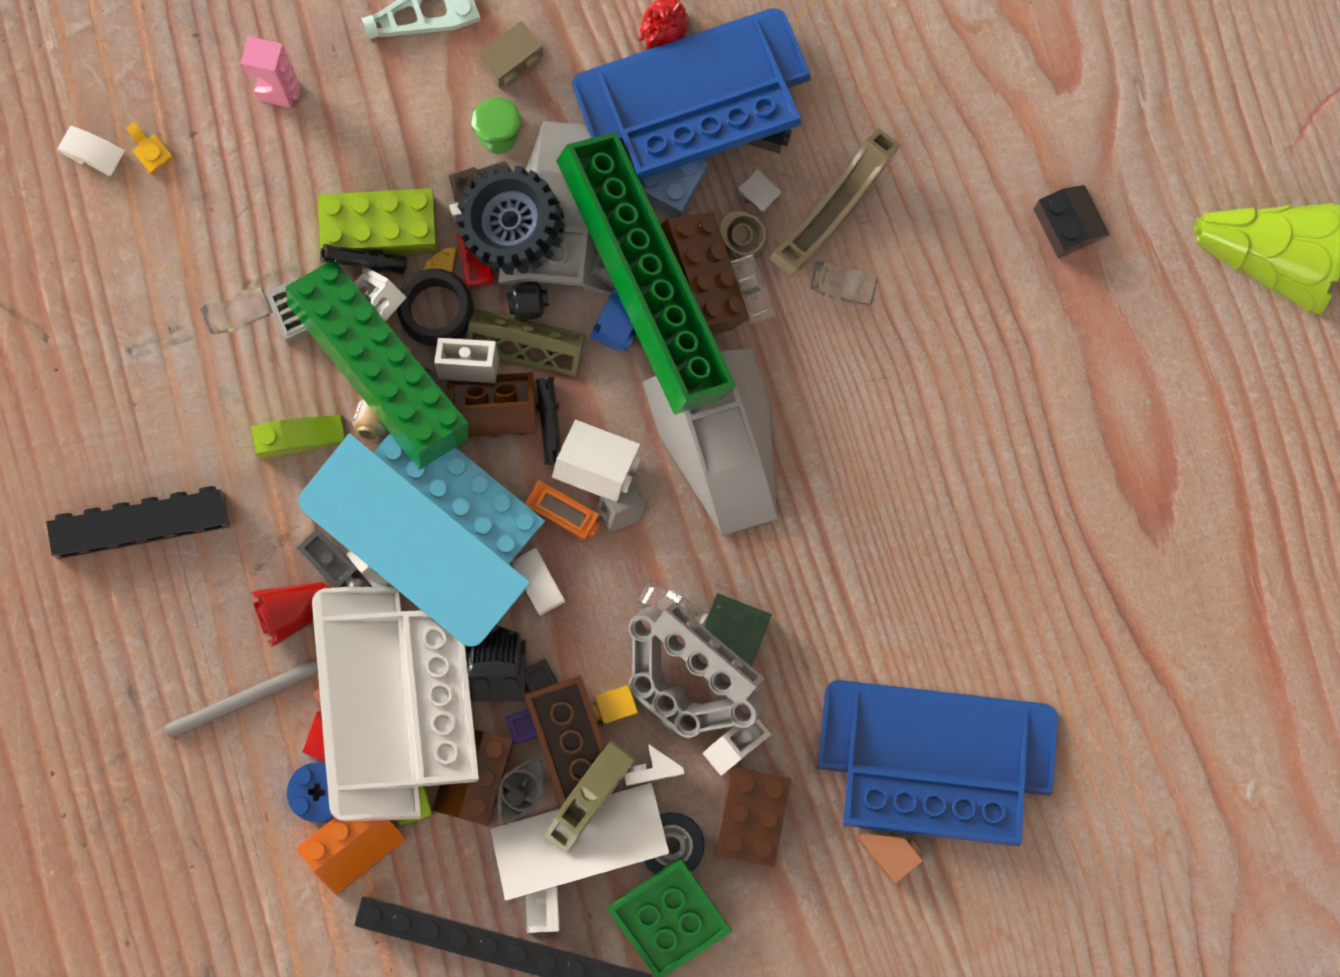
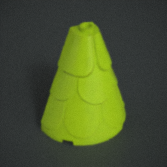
(1279, 247)

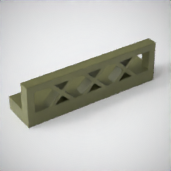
(530, 335)

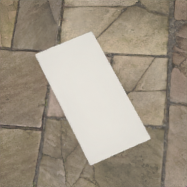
(620, 834)

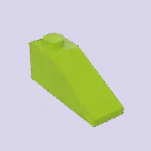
(296, 435)

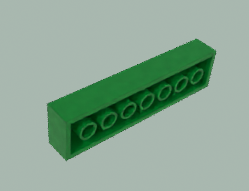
(377, 364)

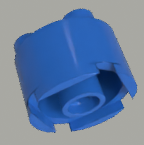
(614, 325)
(300, 793)

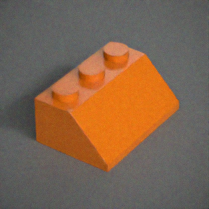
(348, 849)

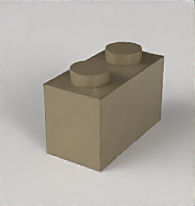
(511, 55)

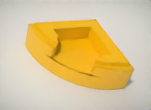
(443, 260)

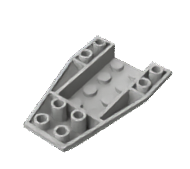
(577, 250)
(724, 447)

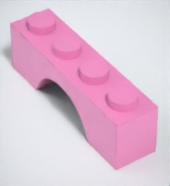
(272, 67)

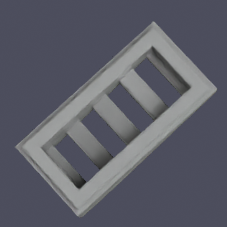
(292, 334)

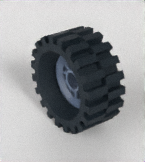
(490, 197)

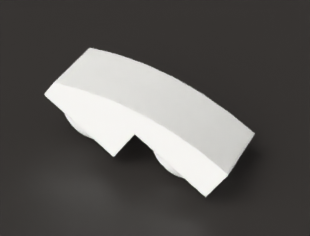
(91, 149)
(542, 588)

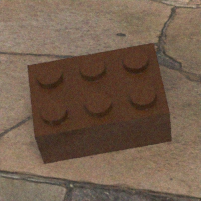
(753, 816)

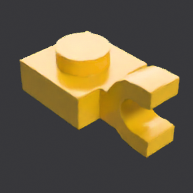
(149, 150)

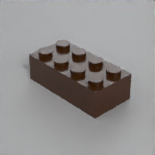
(707, 269)
(566, 731)

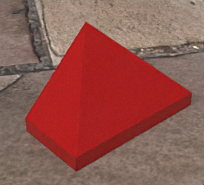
(315, 742)

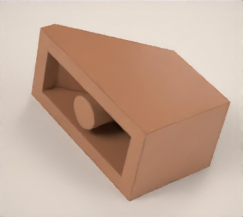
(892, 854)

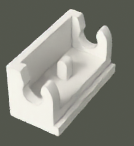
(380, 292)
(543, 911)

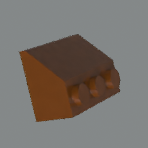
(496, 407)
(478, 799)

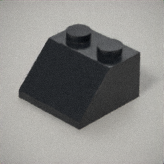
(1070, 220)

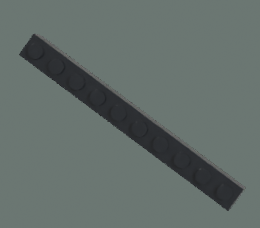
(482, 943)

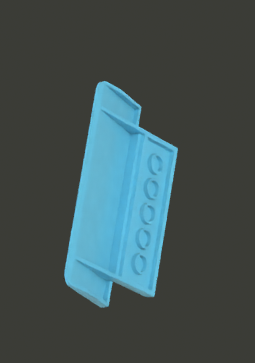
(427, 531)

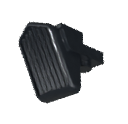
(497, 667)

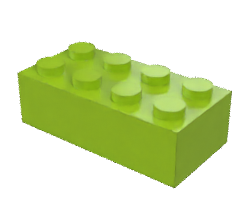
(380, 221)

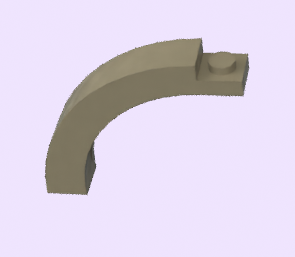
(837, 204)

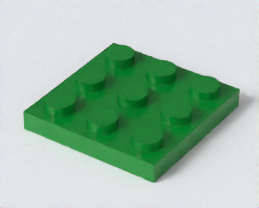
(669, 918)

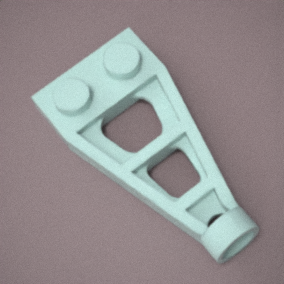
(458, 15)

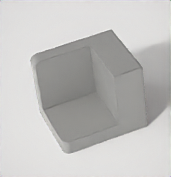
(759, 191)
(622, 513)

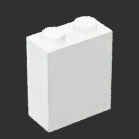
(597, 461)

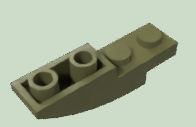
(588, 796)

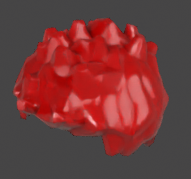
(663, 23)

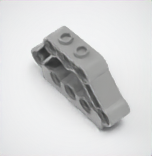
(721, 659)

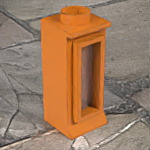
(563, 512)

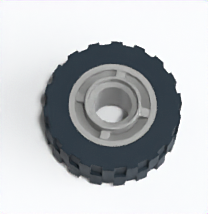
(690, 838)

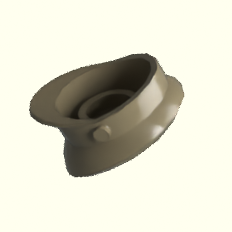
(742, 234)

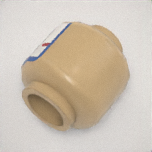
(368, 424)

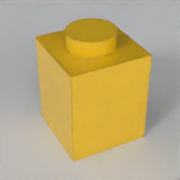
(614, 705)

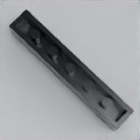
(137, 523)

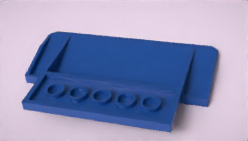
(697, 93)
(937, 760)

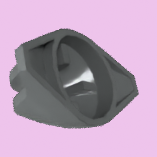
(520, 790)

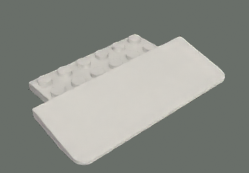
(389, 704)

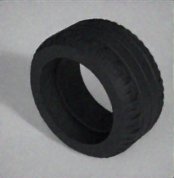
(435, 278)

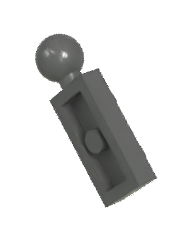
(330, 561)

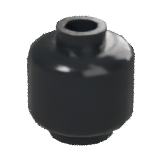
(527, 300)

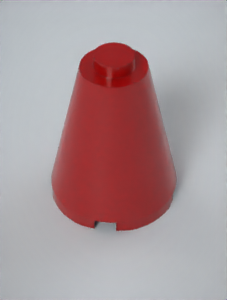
(285, 609)

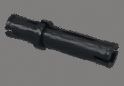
(376, 260)
(549, 421)

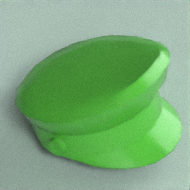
(496, 124)

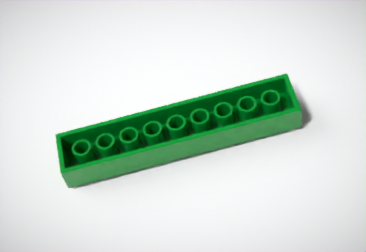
(645, 273)

